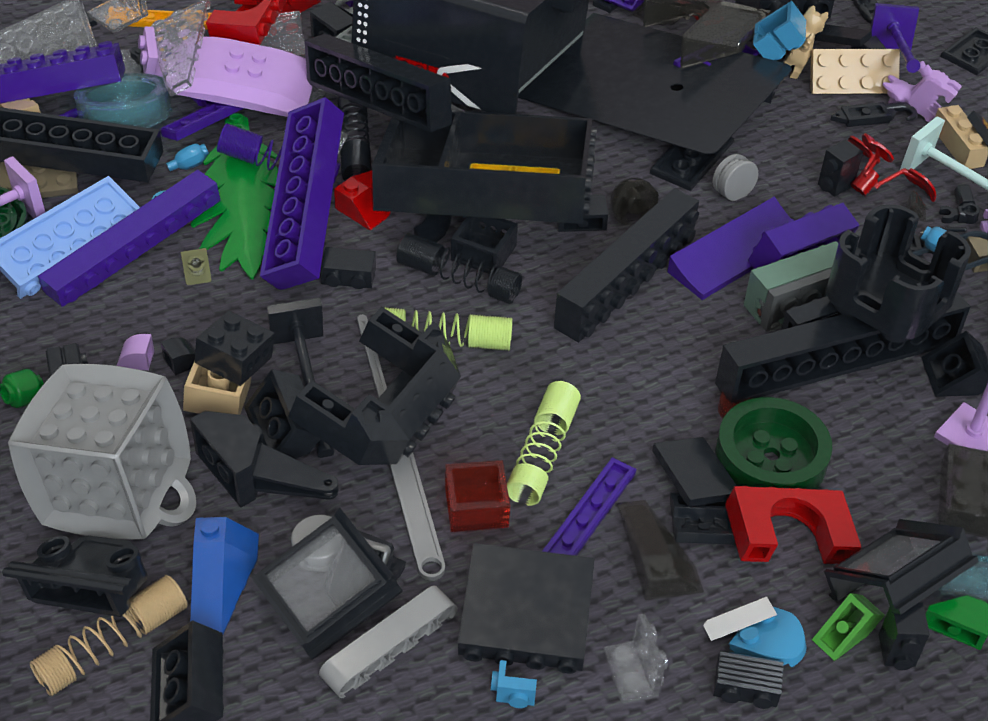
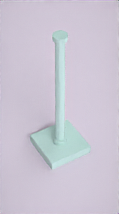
(923, 145)

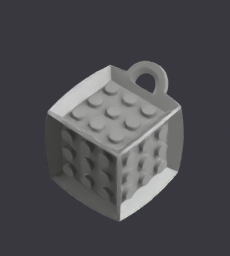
(103, 452)

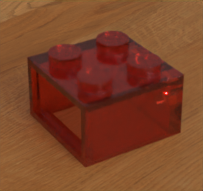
(477, 496)

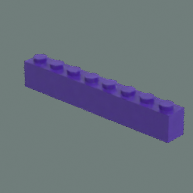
(129, 238)

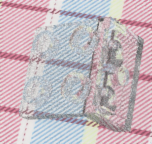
(119, 13)
(286, 34)
(637, 664)

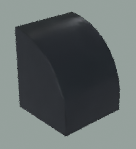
(178, 354)

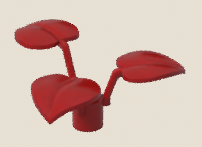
(868, 177)

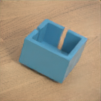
(780, 32)

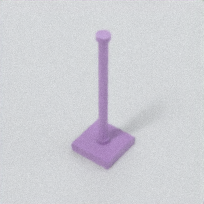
(23, 188)
(967, 426)

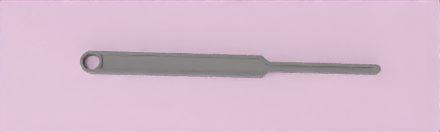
(409, 489)

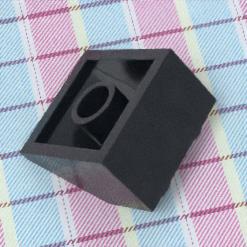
(957, 367)

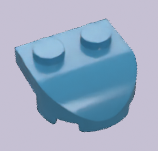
(773, 638)

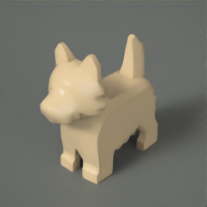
(800, 56)

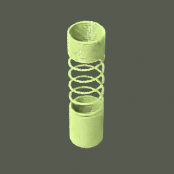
(483, 330)
(559, 399)

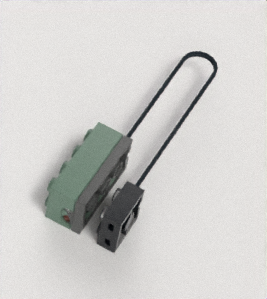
(795, 287)

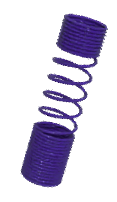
(246, 146)

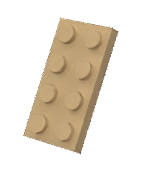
(852, 70)

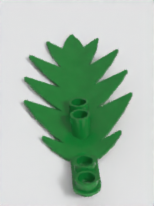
(243, 204)

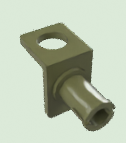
(196, 266)

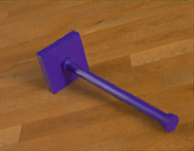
(895, 29)

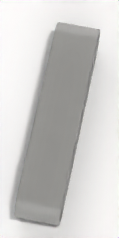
(386, 640)

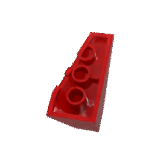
(355, 200)

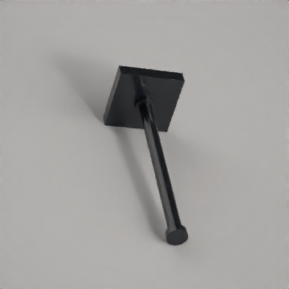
(296, 323)

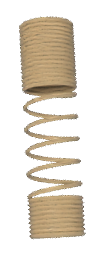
(150, 606)

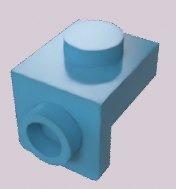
(513, 690)

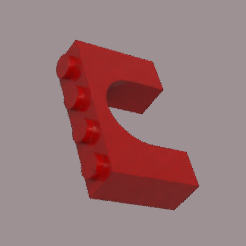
(247, 25)
(820, 510)

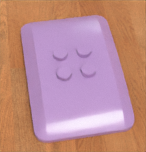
(249, 76)

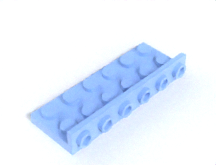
(61, 232)

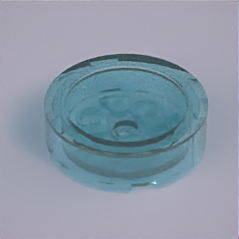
(134, 101)

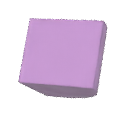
(137, 352)

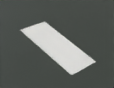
(739, 618)

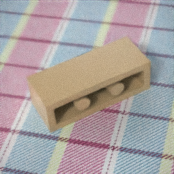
(962, 138)

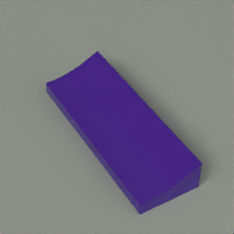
(724, 253)

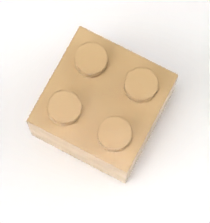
(213, 393)

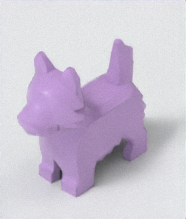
(925, 92)

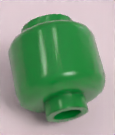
(20, 387)

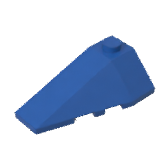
(221, 566)

